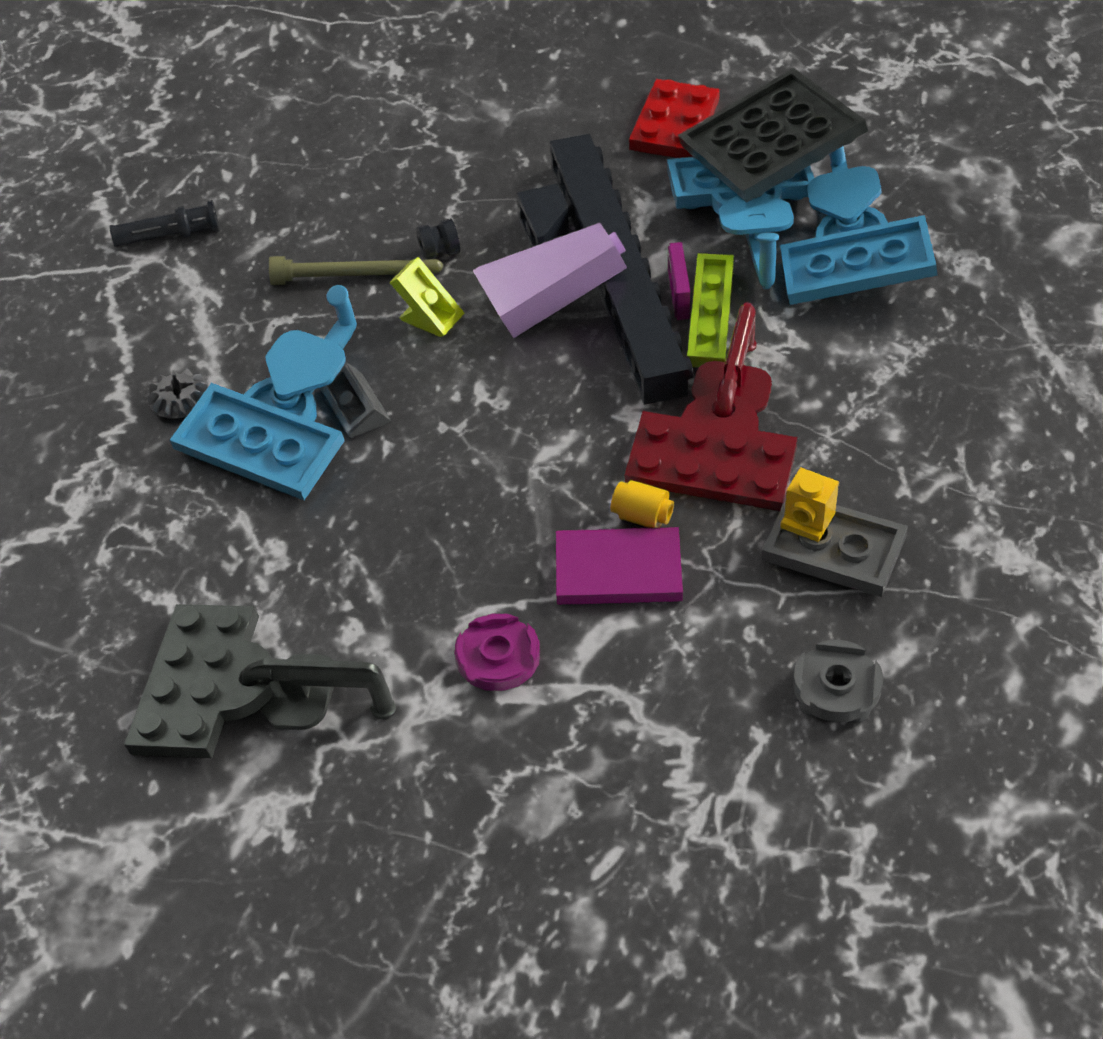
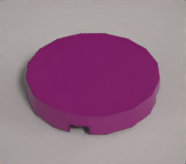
(497, 652)

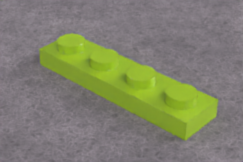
(710, 309)

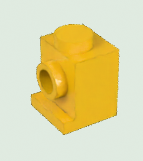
(810, 504)

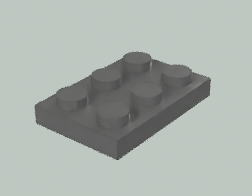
(852, 552)

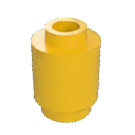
(642, 504)

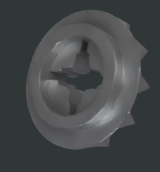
(165, 403)

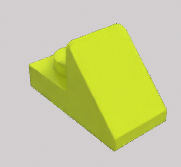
(428, 301)

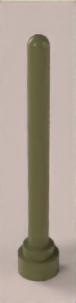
(285, 270)

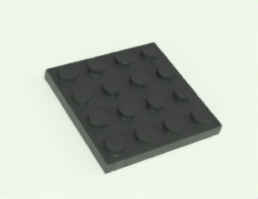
(772, 134)

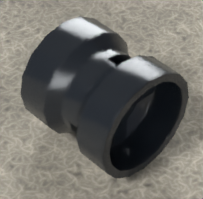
(438, 239)

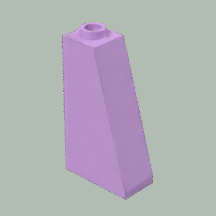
(550, 275)

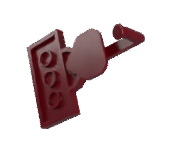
(717, 440)

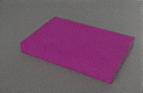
(618, 566)

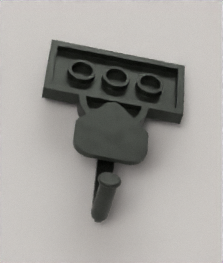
(217, 675)

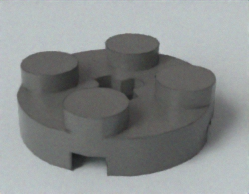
(832, 702)

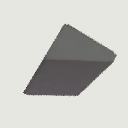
(354, 402)

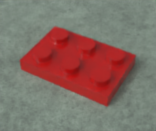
(669, 112)

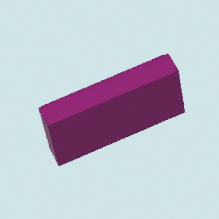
(678, 281)

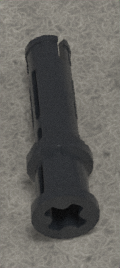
(122, 233)

